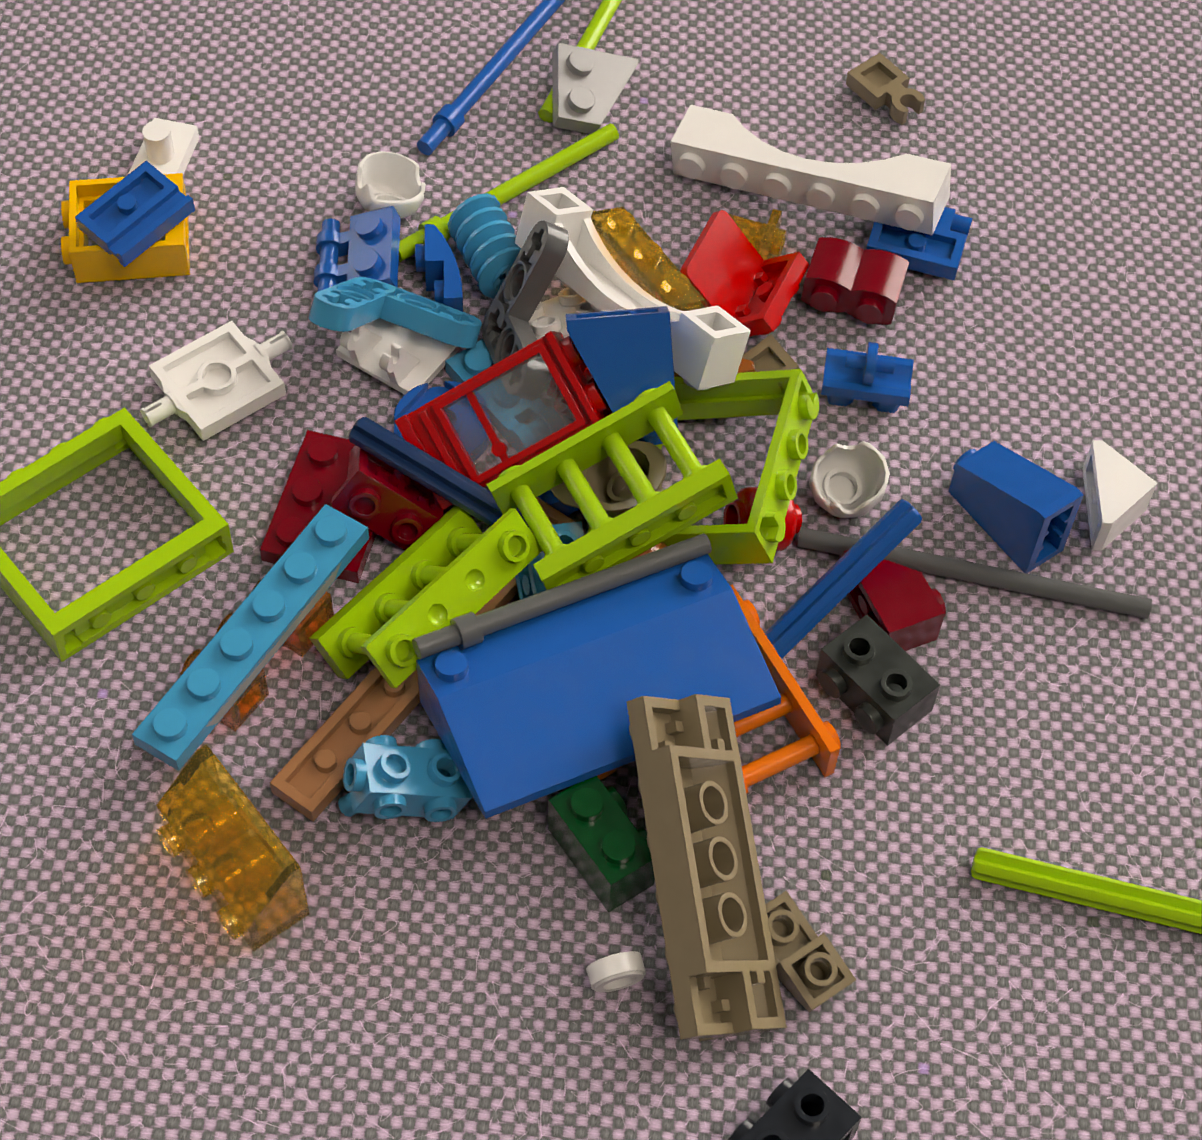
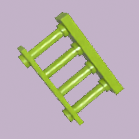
(634, 531)
(434, 580)

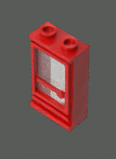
(507, 412)

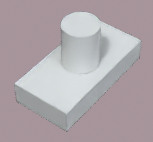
(167, 146)

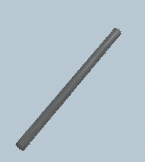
(989, 575)

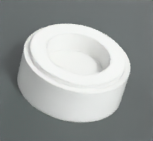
(616, 971)

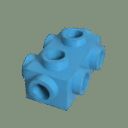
(403, 781)

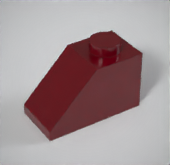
(900, 604)

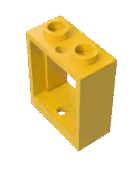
(94, 264)

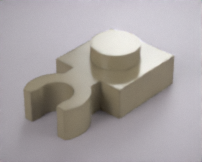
(885, 84)

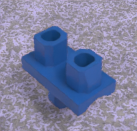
(867, 378)

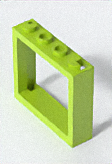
(756, 394)
(139, 583)

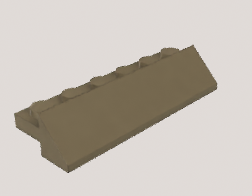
(705, 867)

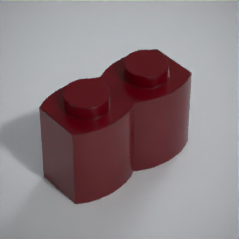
(854, 281)

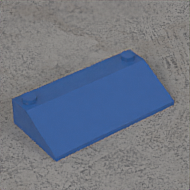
(551, 693)

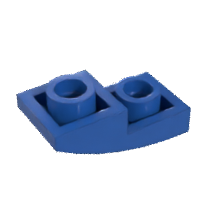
(440, 268)

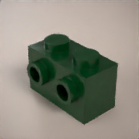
(601, 841)

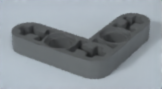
(508, 317)

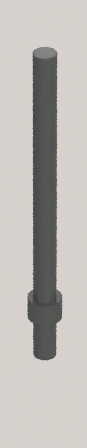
(469, 629)

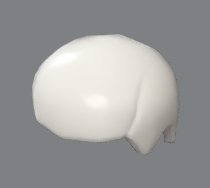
(387, 181)
(849, 479)

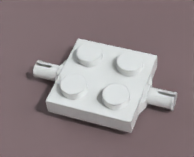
(217, 380)

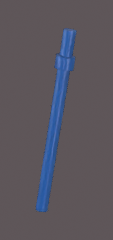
(451, 116)

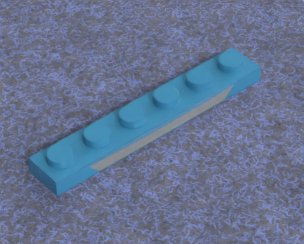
(250, 637)

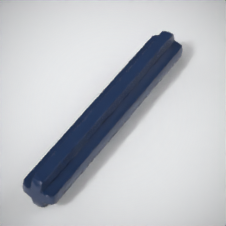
(425, 470)

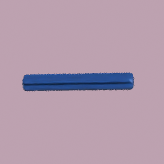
(843, 576)

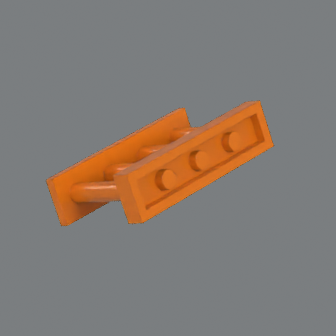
(816, 737)

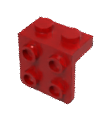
(737, 278)

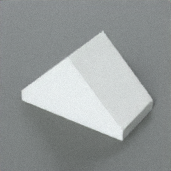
(1114, 493)

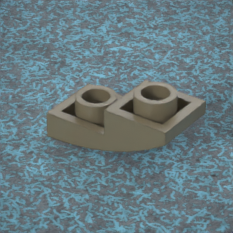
(803, 960)

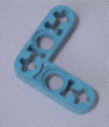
(368, 299)

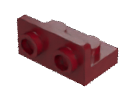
(386, 500)

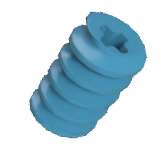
(484, 240)

